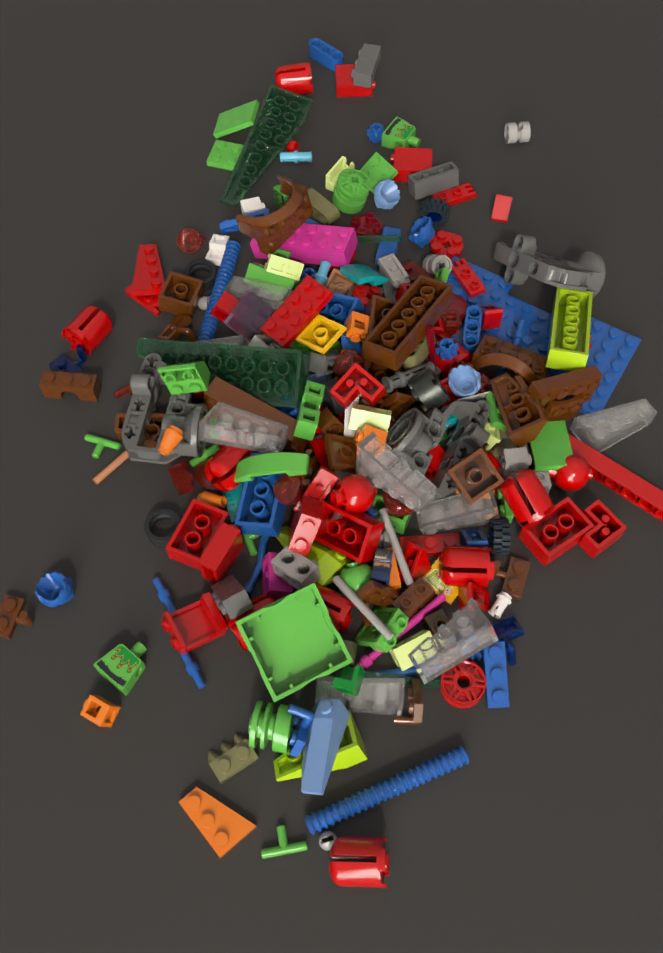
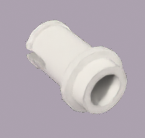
(503, 599)

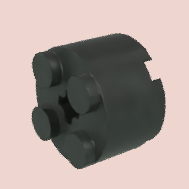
(428, 390)

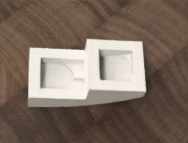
(216, 248)

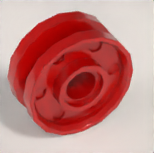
(463, 697)

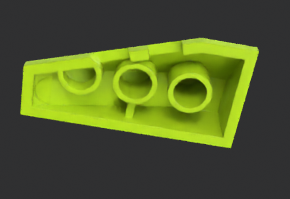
(329, 560)
(349, 753)

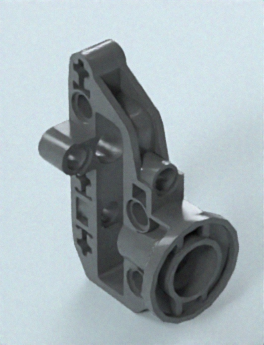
(523, 260)
(179, 413)
(417, 434)

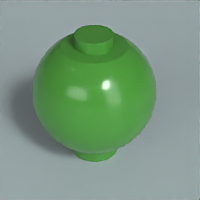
(356, 575)

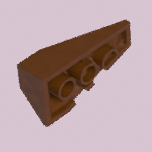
(519, 411)

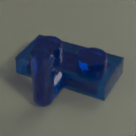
(64, 364)
(506, 631)

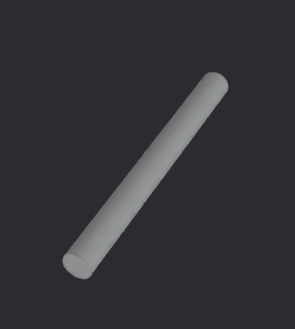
(396, 547)
(380, 626)

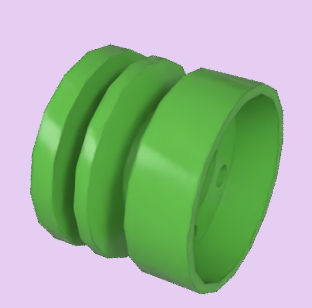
(351, 191)
(270, 726)

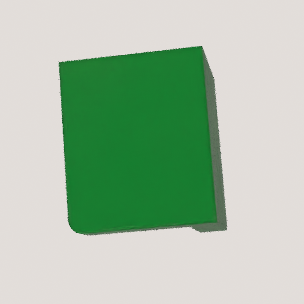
(350, 680)

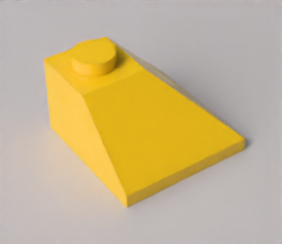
(321, 334)

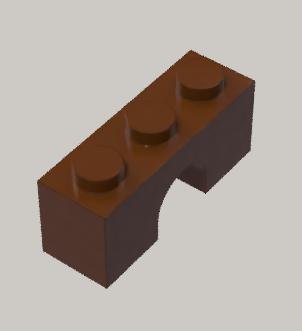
(85, 386)

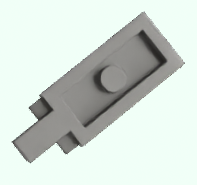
(393, 270)

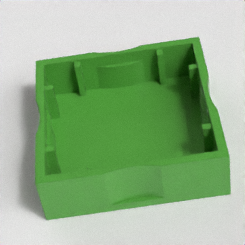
(293, 641)

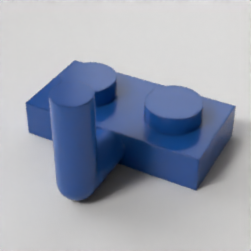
(300, 728)

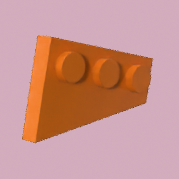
(216, 822)

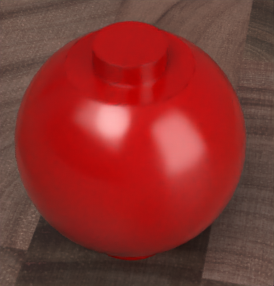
(573, 475)
(354, 493)

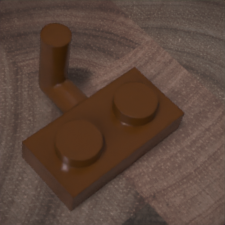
(176, 327)
(514, 577)
(376, 594)
(12, 614)
(415, 705)

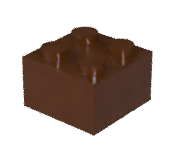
(180, 294)
(474, 475)

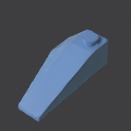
(322, 744)

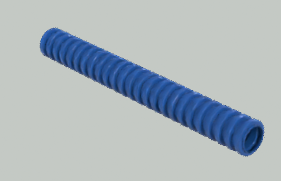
(224, 276)
(386, 789)

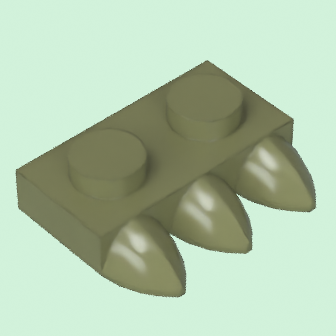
(232, 758)

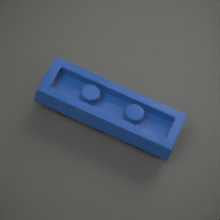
(496, 675)

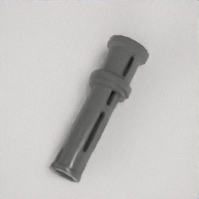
(401, 378)

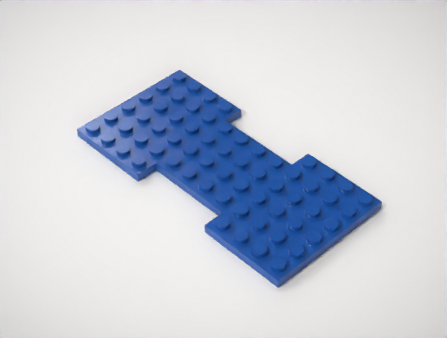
(609, 350)

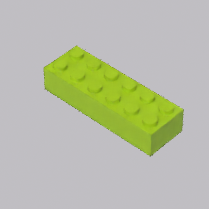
(569, 330)

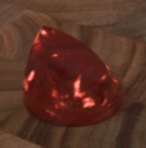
(189, 240)
(288, 489)

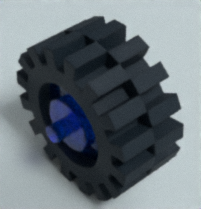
(436, 210)
(499, 535)

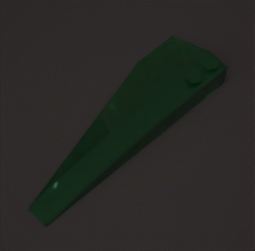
(275, 125)
(263, 372)

